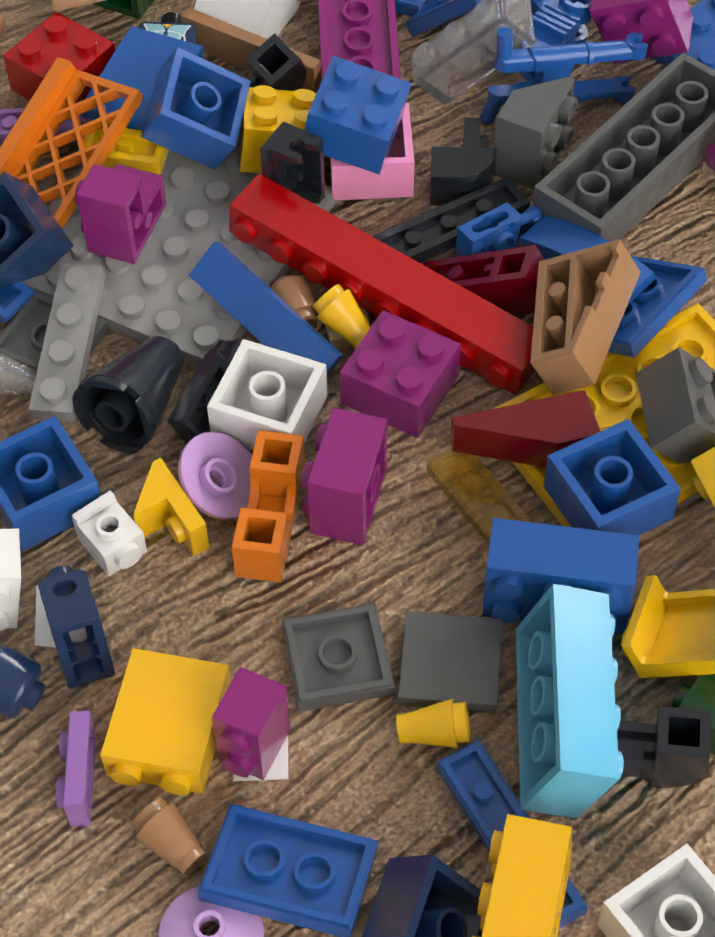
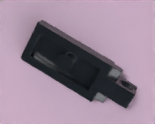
(191, 412)

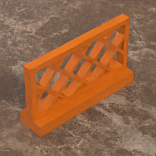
(44, 115)

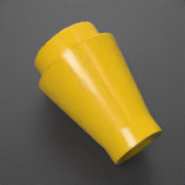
(342, 315)
(436, 725)

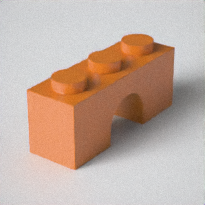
(267, 522)

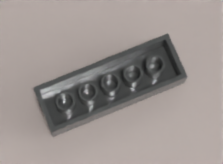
(635, 153)

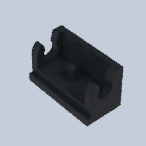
(295, 161)

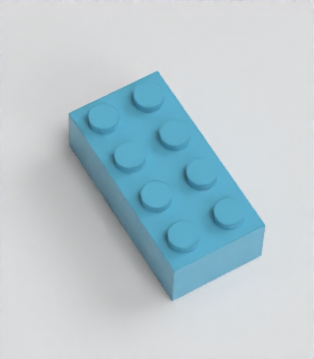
(567, 702)

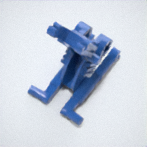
(557, 47)

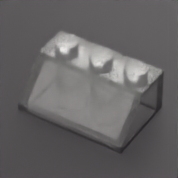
(468, 47)

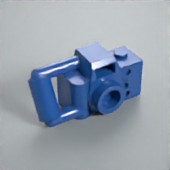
(495, 230)

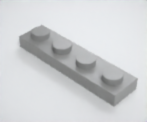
(67, 341)

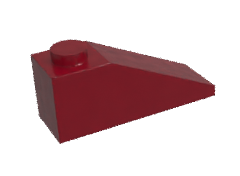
(499, 276)
(525, 430)

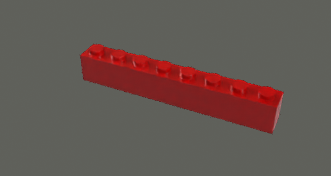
(382, 279)

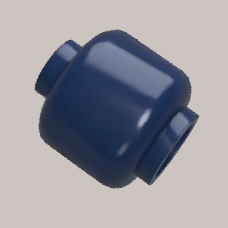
(18, 682)

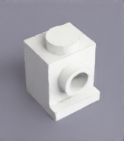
(109, 534)

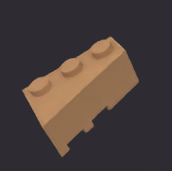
(579, 313)

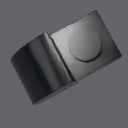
(276, 66)
(462, 169)
(670, 751)

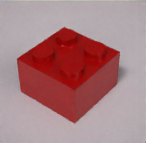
(53, 38)

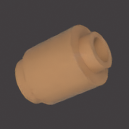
(298, 296)

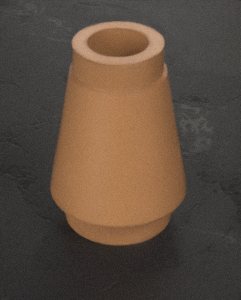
(168, 835)

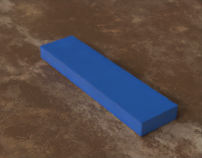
(260, 307)
(487, 801)

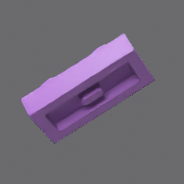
(78, 749)

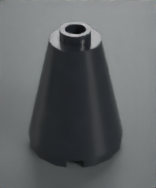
(130, 394)

